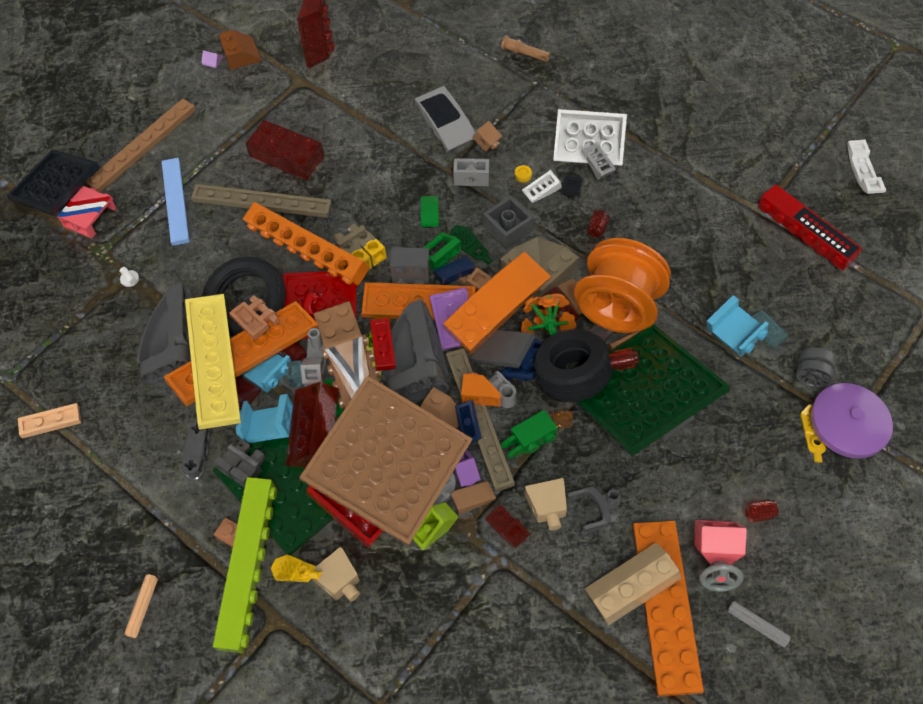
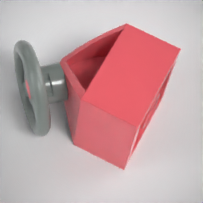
(721, 546)

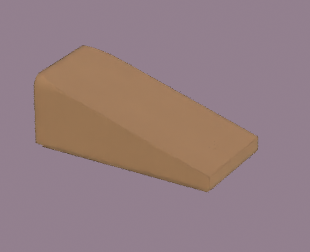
(472, 497)

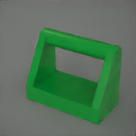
(445, 254)

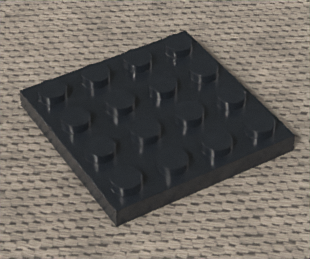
(53, 181)

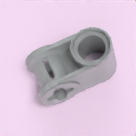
(504, 388)

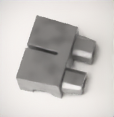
(238, 464)

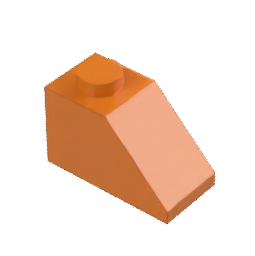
(480, 390)

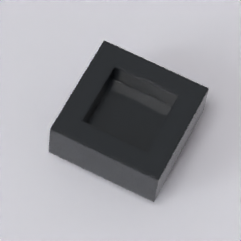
(572, 185)

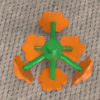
(546, 318)

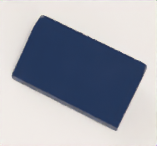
(454, 270)
(468, 420)

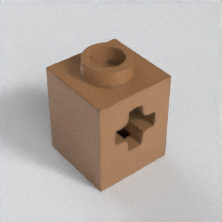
(487, 137)

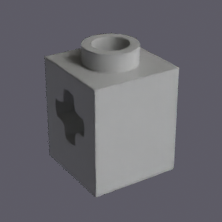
(312, 370)

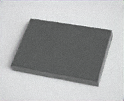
(503, 349)

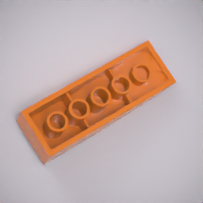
(495, 302)

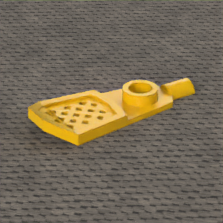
(810, 435)
(291, 569)

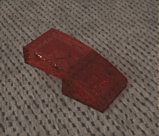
(507, 527)

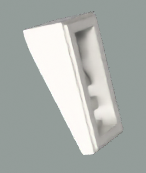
(544, 179)

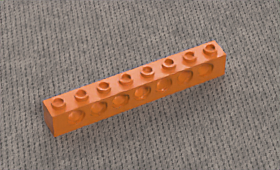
(356, 267)

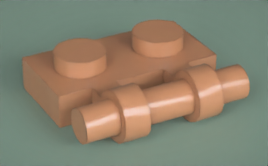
(250, 321)

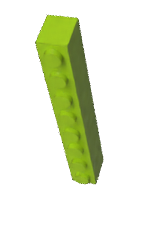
(244, 566)

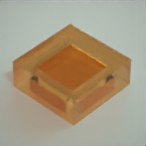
(563, 419)

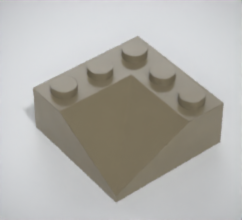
(552, 257)

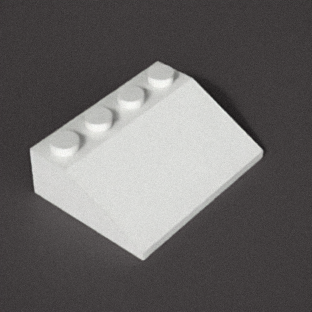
(584, 128)

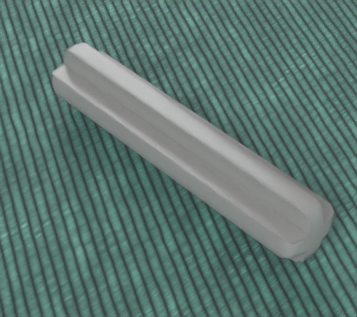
(759, 624)

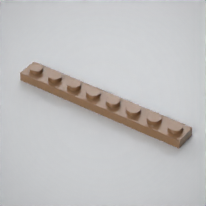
(140, 145)

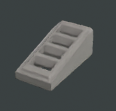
(593, 163)

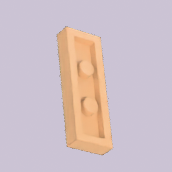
(49, 420)

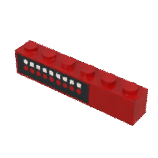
(809, 227)

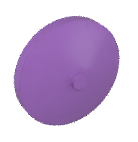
(851, 420)

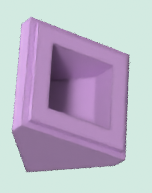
(211, 59)

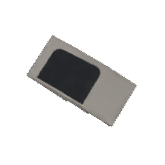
(445, 118)

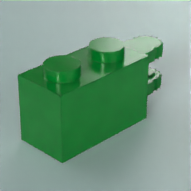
(531, 435)

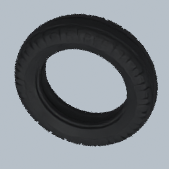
(245, 266)

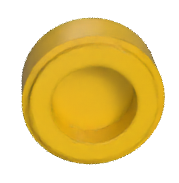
(523, 173)

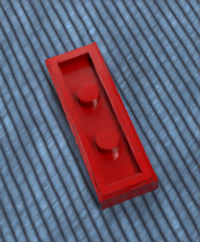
(382, 344)

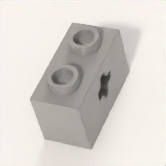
(471, 172)

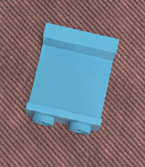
(736, 327)
(269, 372)
(265, 423)

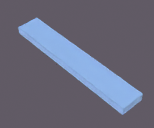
(175, 202)

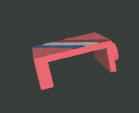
(84, 210)

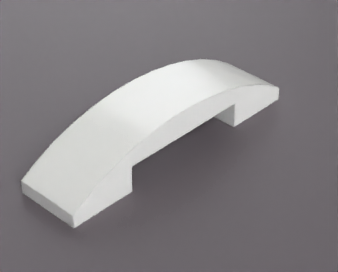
(862, 167)

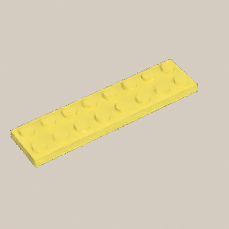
(212, 362)

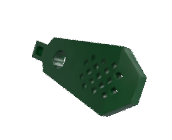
(470, 243)

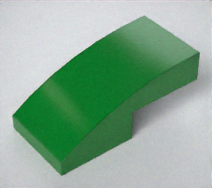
(429, 211)

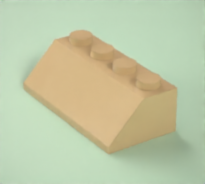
(633, 583)

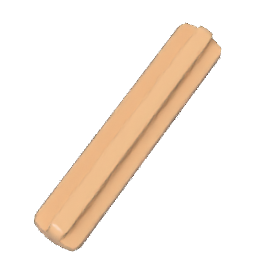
(141, 606)

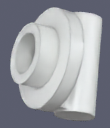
(129, 277)

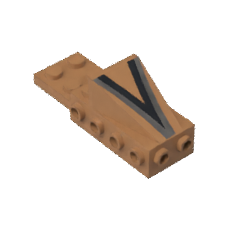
(345, 350)

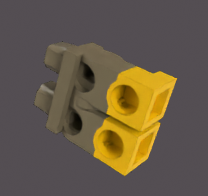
(361, 245)

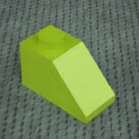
(435, 525)

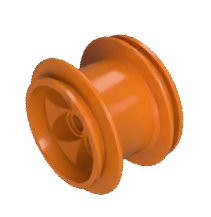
(622, 285)

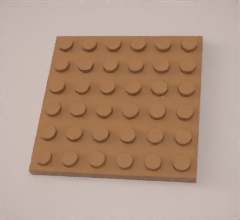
(386, 460)

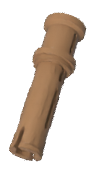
(518, 47)

